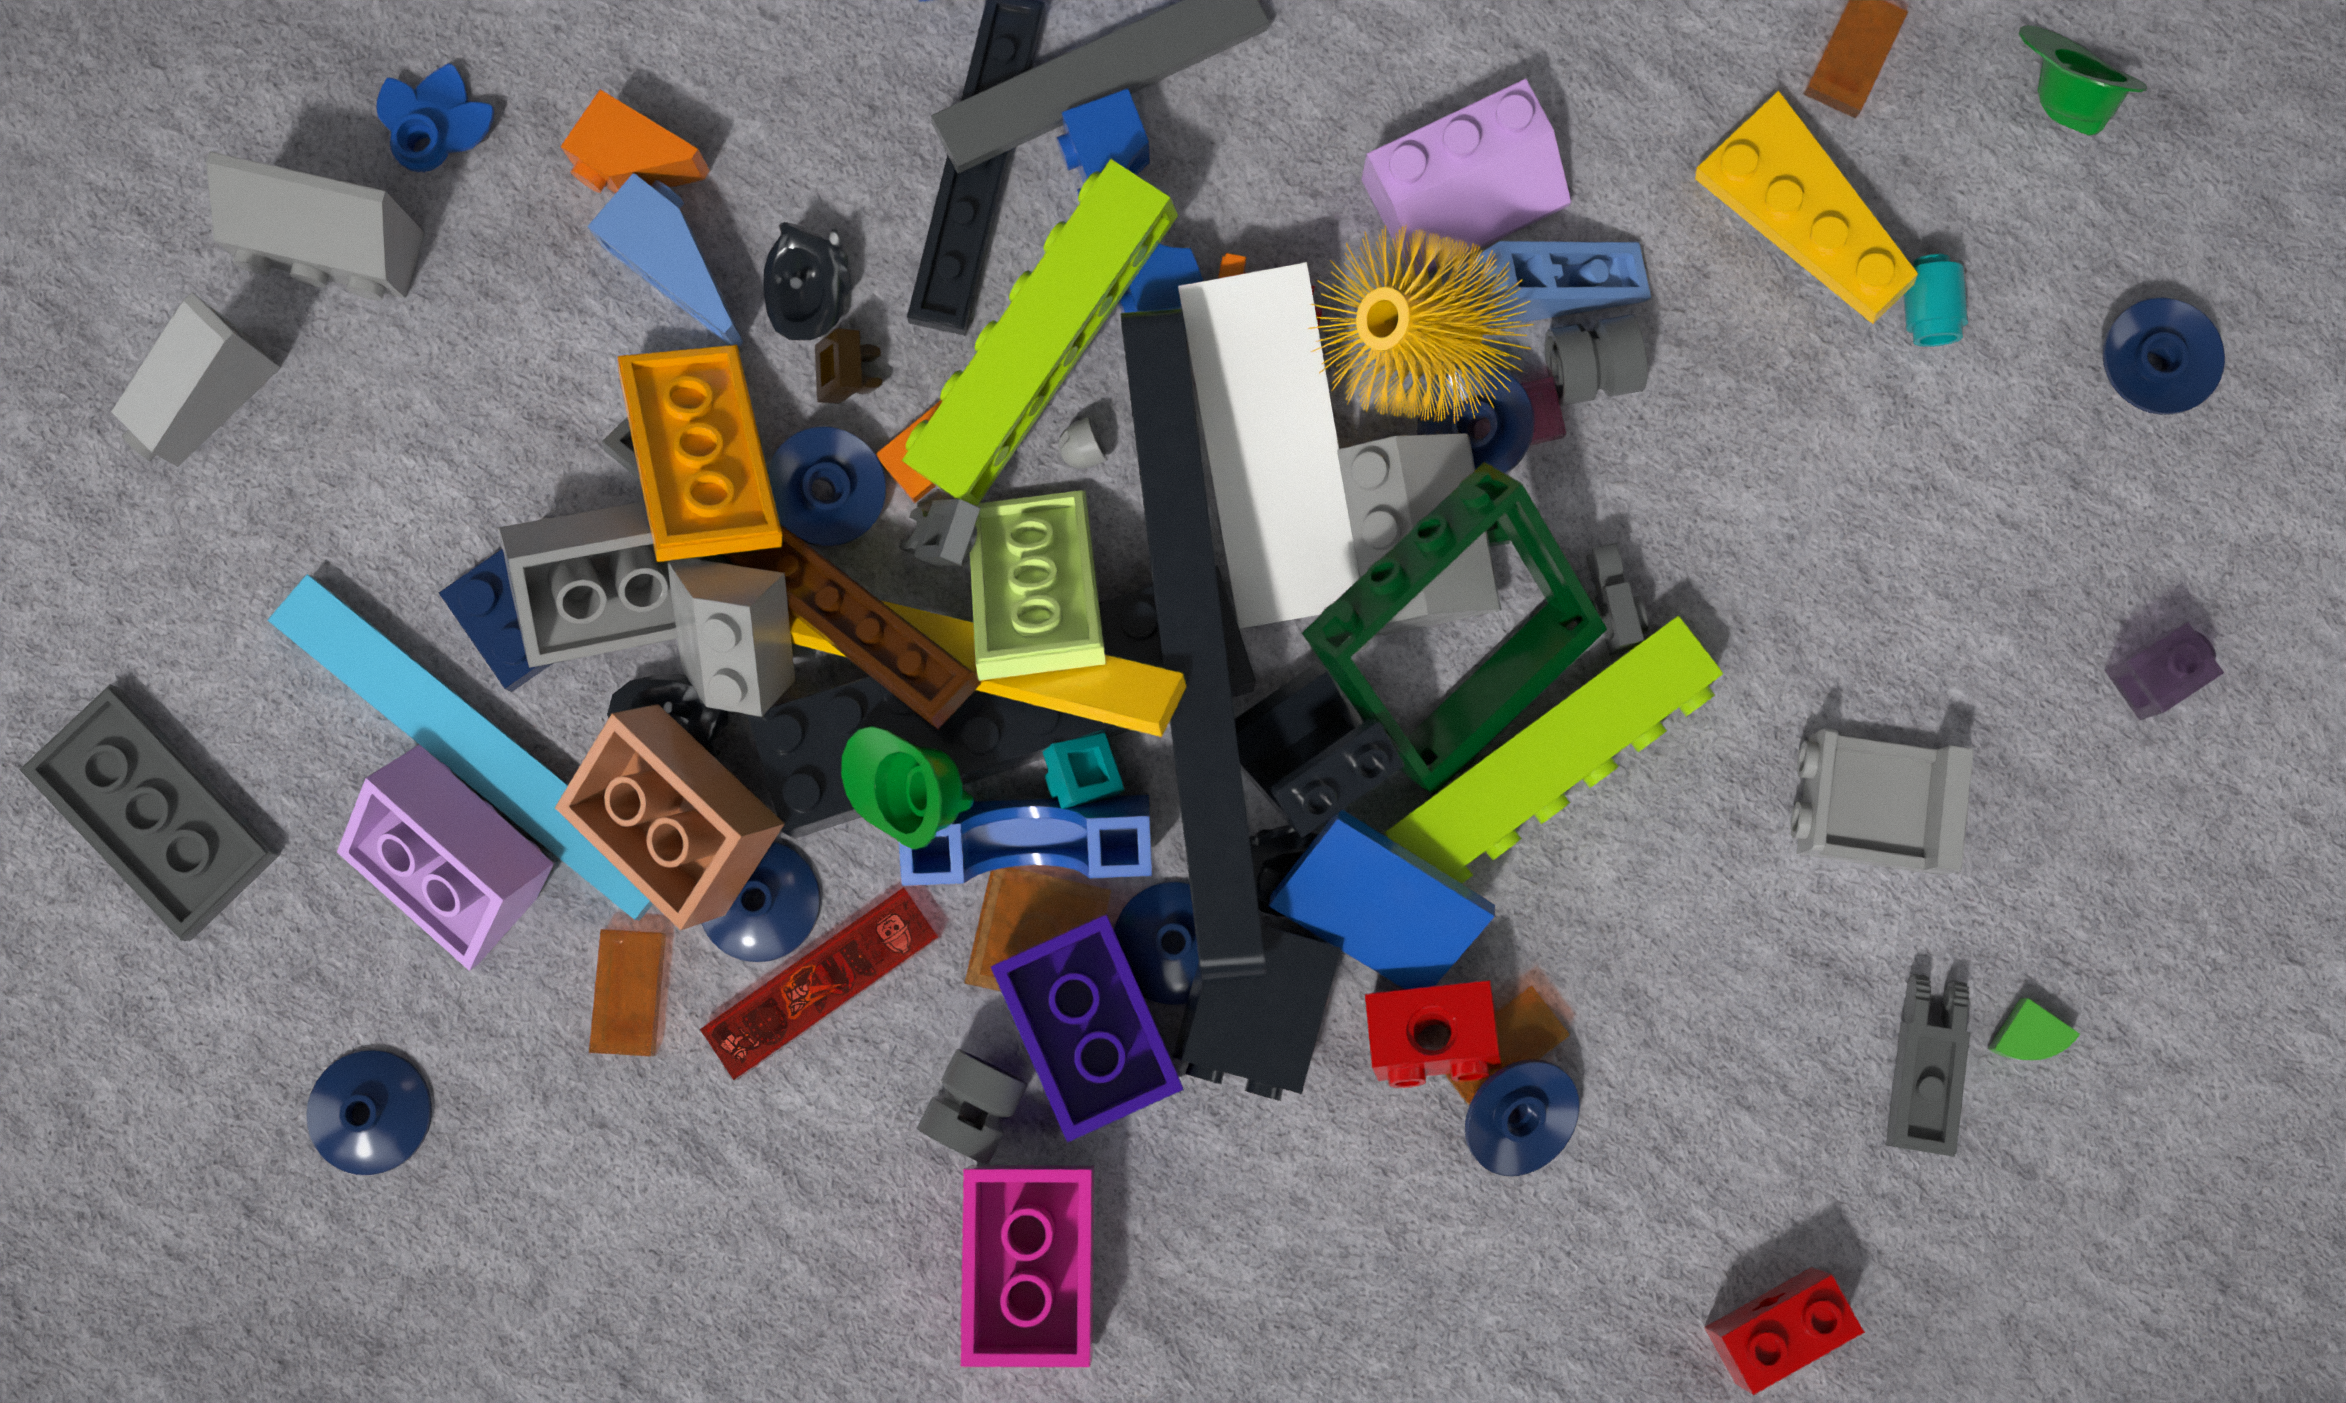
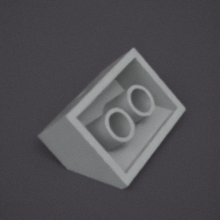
(312, 227)
(1393, 487)
(588, 584)

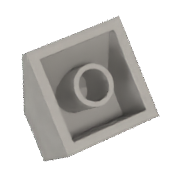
(732, 633)

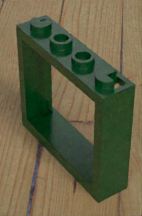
(1512, 674)

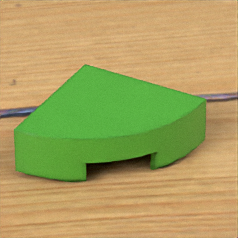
(2032, 1034)

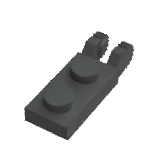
(1930, 1071)

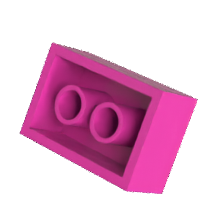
(1027, 1266)

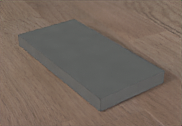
(149, 813)

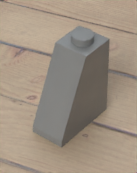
(190, 383)

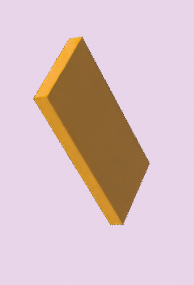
(698, 453)

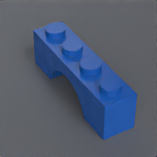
(1114, 131)
(1092, 838)

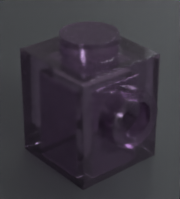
(2165, 671)

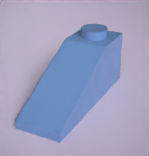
(655, 241)
(1561, 278)

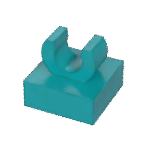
(1082, 771)

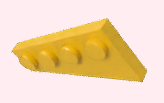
(1804, 205)

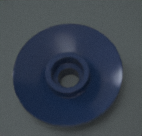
(2184, 343)
(1510, 419)
(846, 466)
(784, 919)
(1140, 929)
(397, 1106)
(1522, 1117)

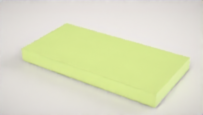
(1035, 587)

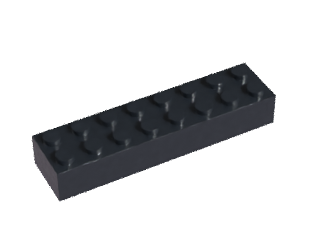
(985, 736)

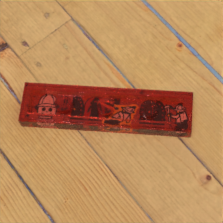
(819, 984)

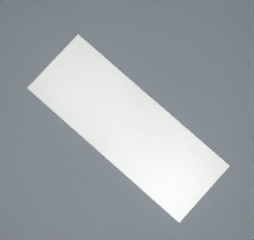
(1270, 442)

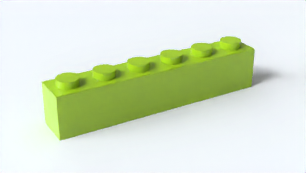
(1040, 333)
(1560, 750)

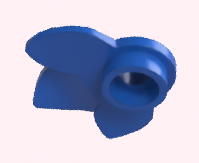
(433, 111)

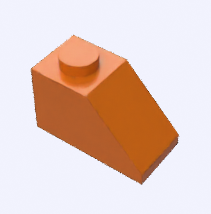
(618, 141)

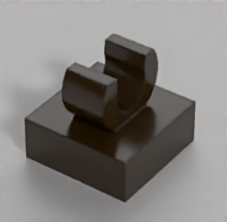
(839, 366)

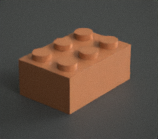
(668, 815)

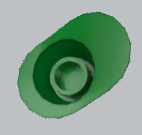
(2075, 83)
(902, 786)

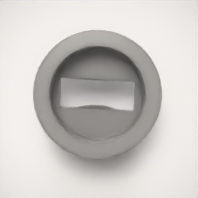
(1082, 445)

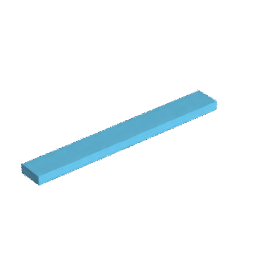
(447, 729)

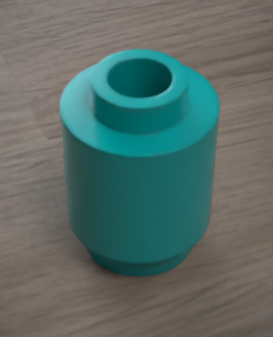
(1936, 302)

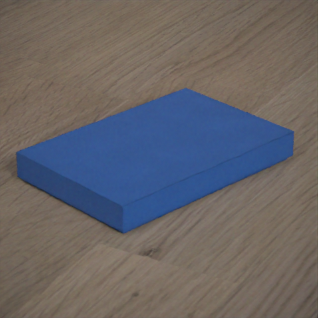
(1381, 903)

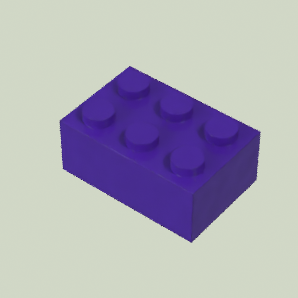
(1087, 1028)

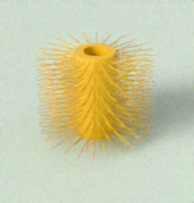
(1420, 325)

